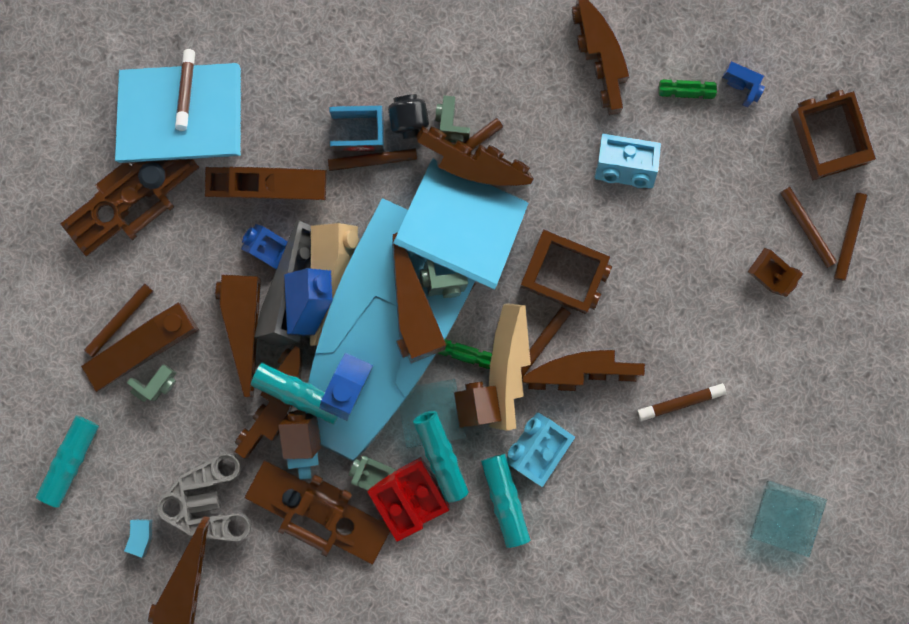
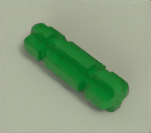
(687, 89)
(467, 354)

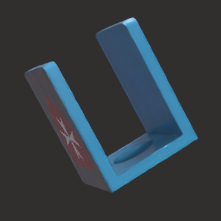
(341, 112)

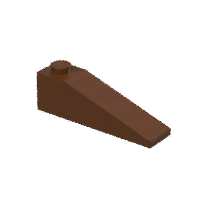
(240, 310)
(416, 322)
(140, 346)
(181, 593)

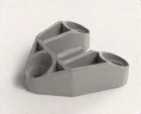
(202, 476)

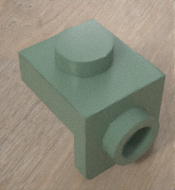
(445, 115)
(448, 285)
(160, 383)
(368, 472)

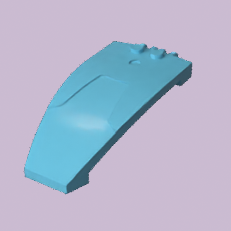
(366, 326)

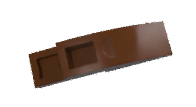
(600, 43)
(484, 166)
(265, 183)
(570, 370)
(270, 416)

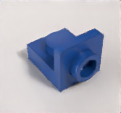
(742, 77)
(264, 245)

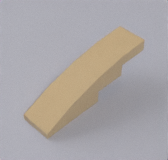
(508, 356)

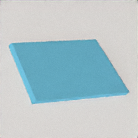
(149, 112)
(462, 225)

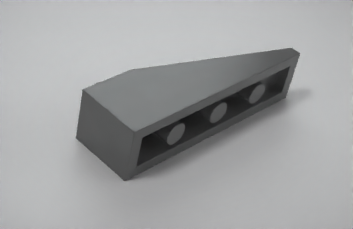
(272, 317)

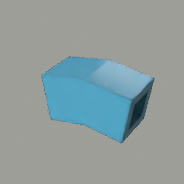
(139, 537)

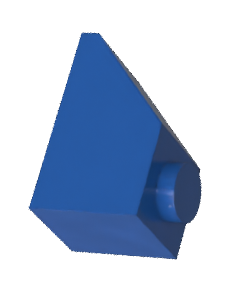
(307, 300)
(345, 386)

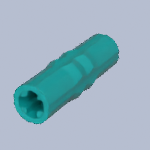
(291, 391)
(441, 456)
(67, 461)
(505, 500)

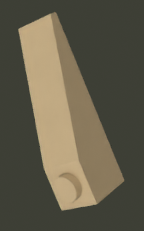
(332, 250)

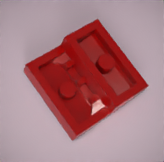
(408, 499)

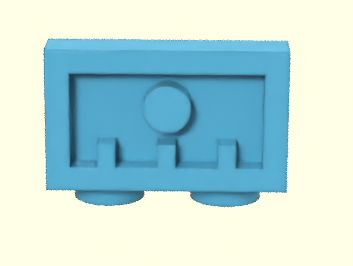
(628, 161)
(539, 448)

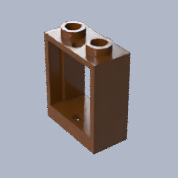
(857, 127)
(601, 273)

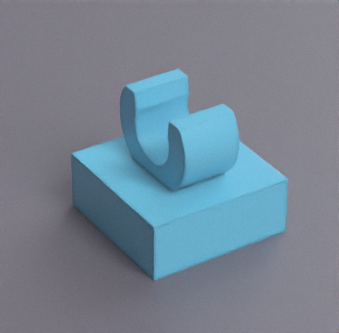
(303, 466)

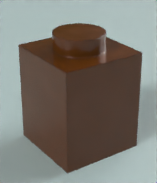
(477, 405)
(299, 435)

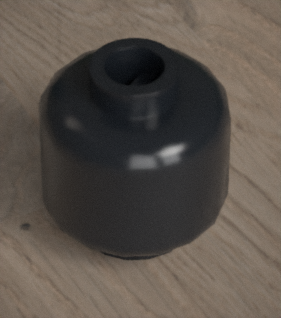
(408, 115)

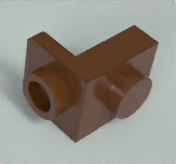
(775, 273)

